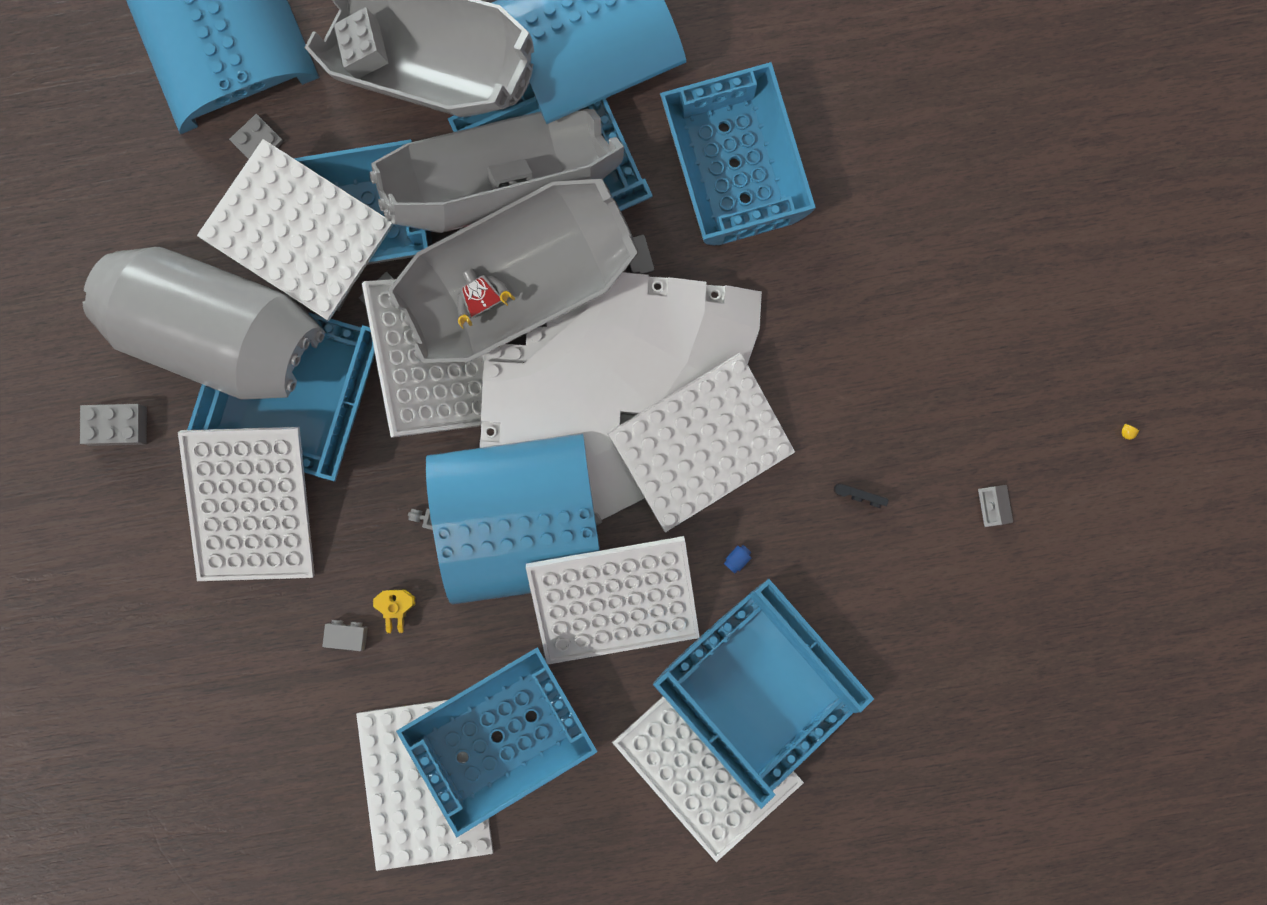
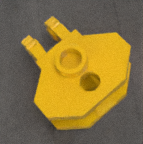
(394, 609)

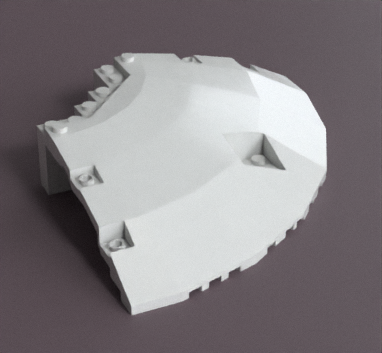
(610, 365)

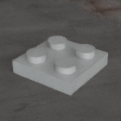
(251, 135)

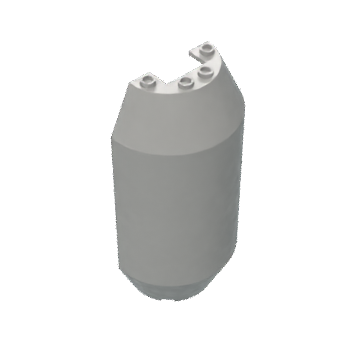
(439, 54)
(445, 178)
(546, 248)
(200, 321)

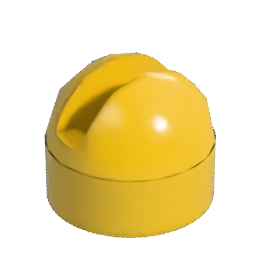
(1129, 432)

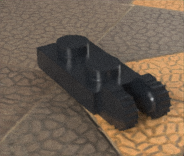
(859, 495)

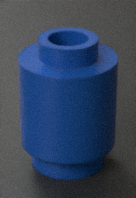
(738, 559)

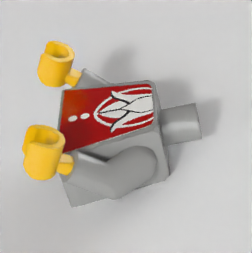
(480, 295)

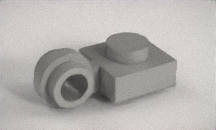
(416, 515)

